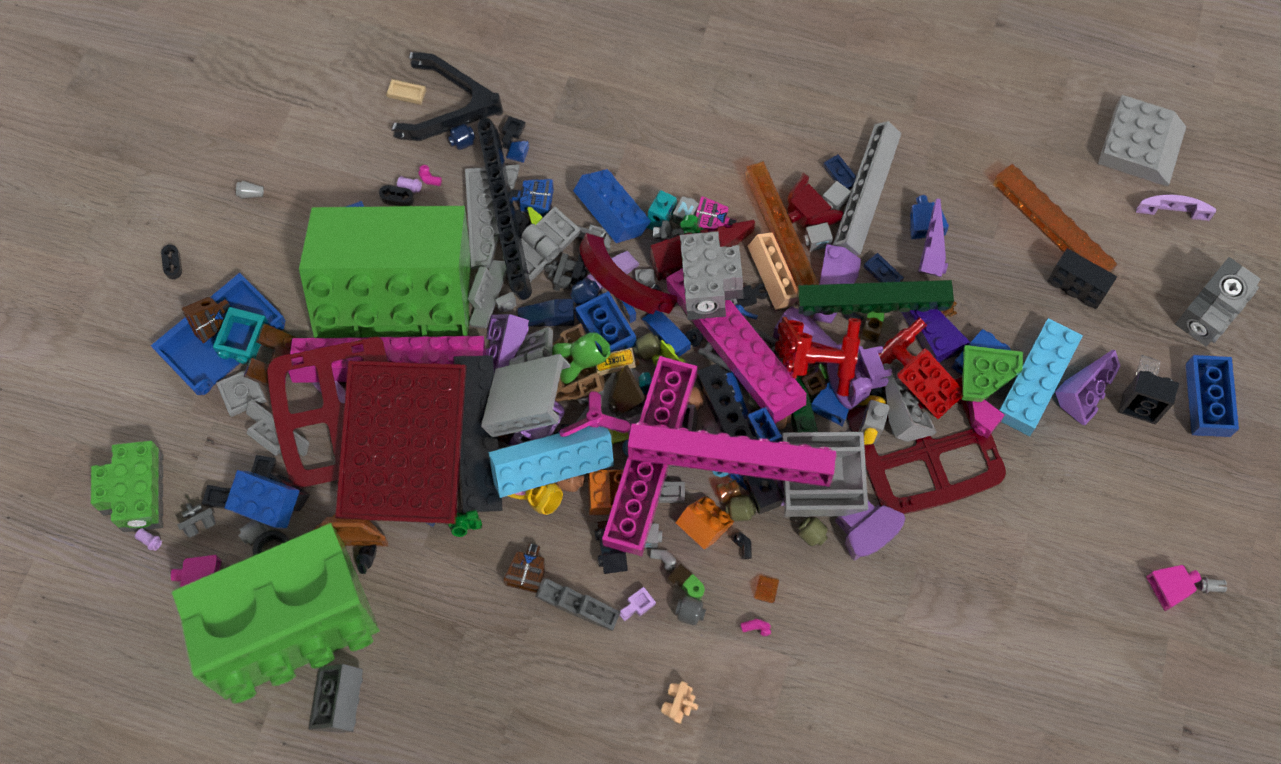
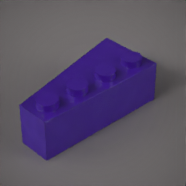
(939, 336)

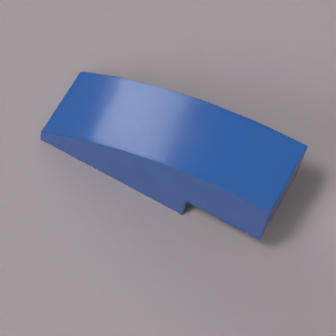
(667, 331)

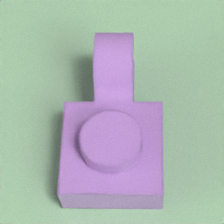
(639, 603)

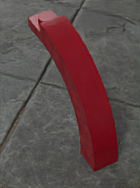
(618, 282)

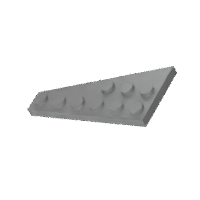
(481, 215)

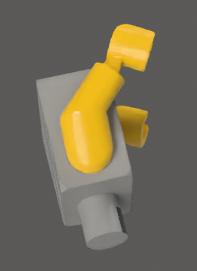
(873, 418)

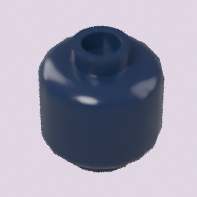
(461, 137)
(584, 291)

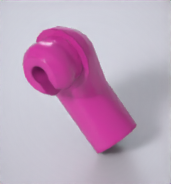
(427, 177)
(757, 624)

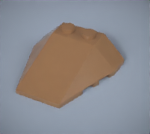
(588, 378)

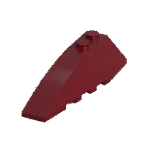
(667, 255)

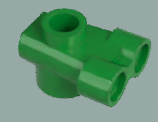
(690, 224)
(465, 522)

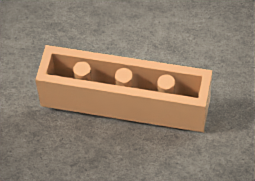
(773, 270)

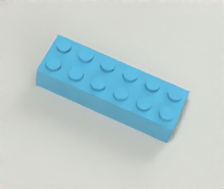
(1039, 376)
(550, 460)

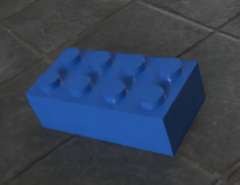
(611, 205)
(1212, 396)

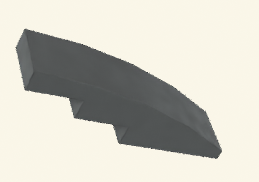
(577, 604)

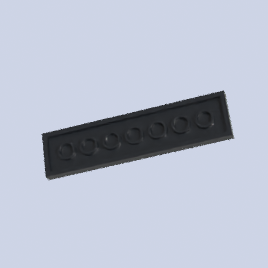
(475, 468)

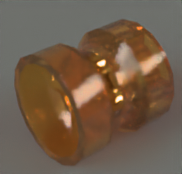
(726, 491)

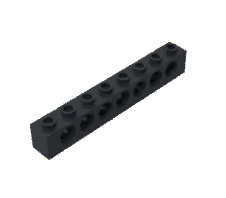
(715, 375)

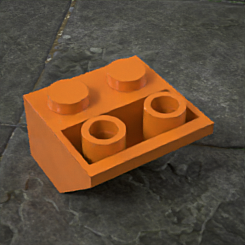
(603, 490)
(704, 522)

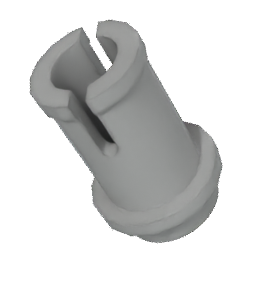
(1207, 585)

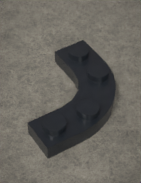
(218, 496)

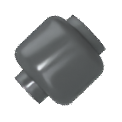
(690, 610)

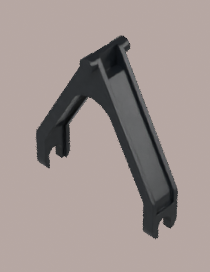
(482, 105)

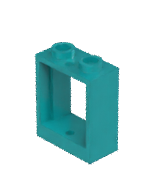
(242, 317)

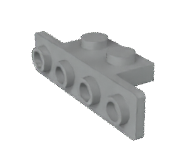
(484, 292)
(265, 431)

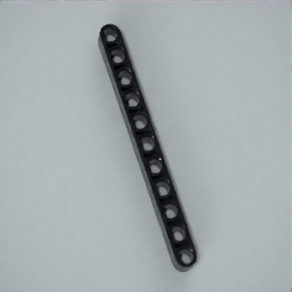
(506, 214)

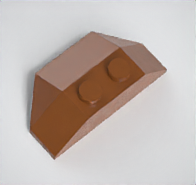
(355, 531)

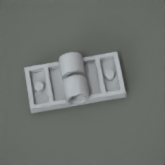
(546, 240)
(535, 346)

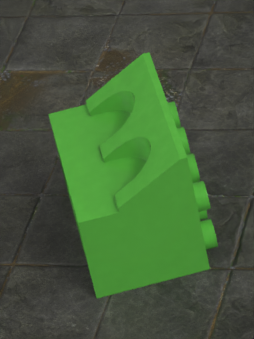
(387, 271)
(274, 615)

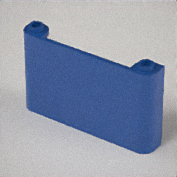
(198, 361)

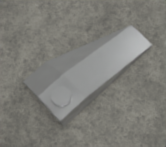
(904, 414)

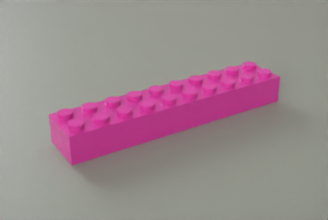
(398, 349)
(746, 356)
(731, 454)
(644, 481)

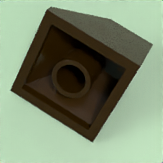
(625, 392)

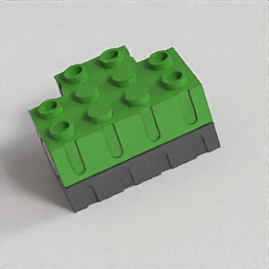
(130, 486)

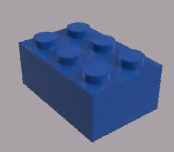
(605, 318)
(262, 499)

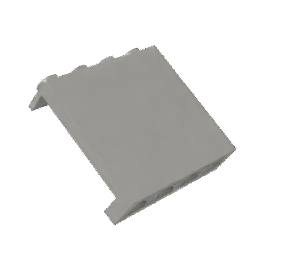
(523, 396)

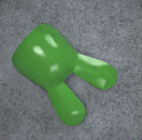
(584, 354)

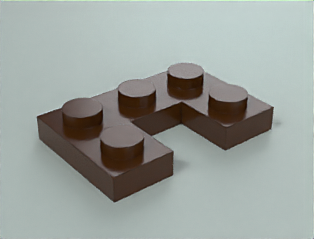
(273, 339)

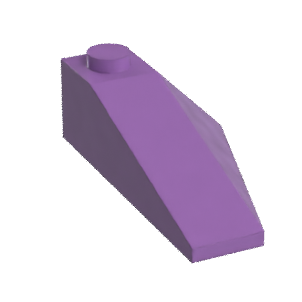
(934, 254)
(838, 267)
(810, 327)
(505, 336)
(1084, 389)

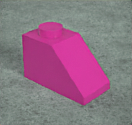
(984, 417)

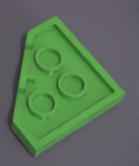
(987, 370)

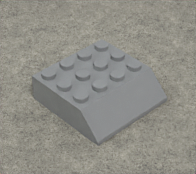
(1143, 140)
(849, 484)

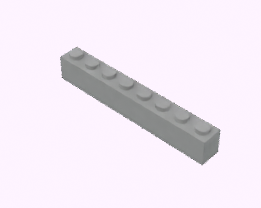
(867, 187)

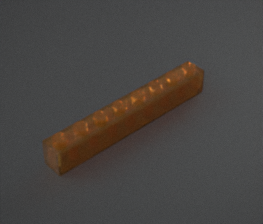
(1049, 217)
(779, 223)

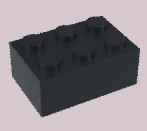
(1081, 278)
(1148, 397)

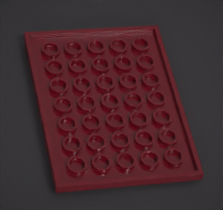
(401, 442)

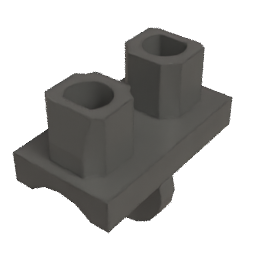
(666, 232)
(560, 279)
(189, 526)

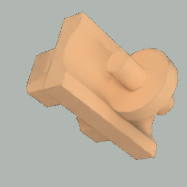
(682, 704)

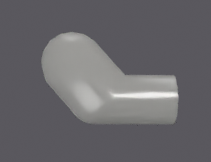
(665, 556)

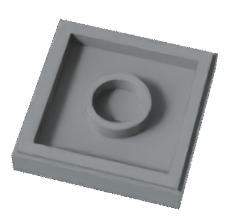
(238, 391)

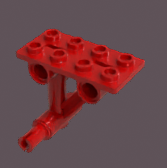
(799, 350)
(922, 373)

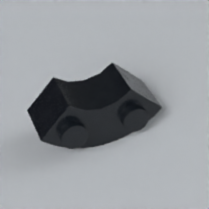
(610, 559)

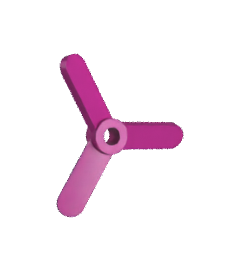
(596, 418)

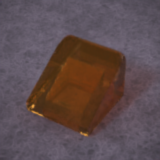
(766, 589)

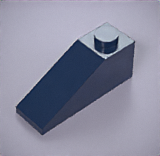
(549, 313)

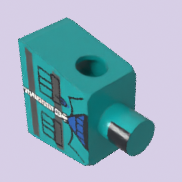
(661, 208)

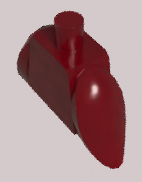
(809, 207)

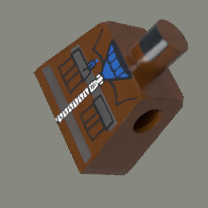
(205, 317)
(526, 570)

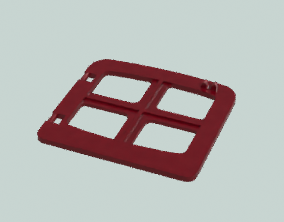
(330, 413)
(928, 451)

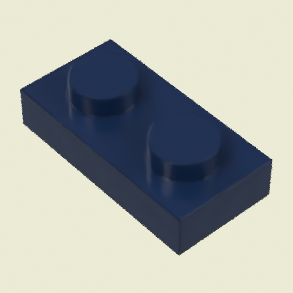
(840, 171)
(882, 270)

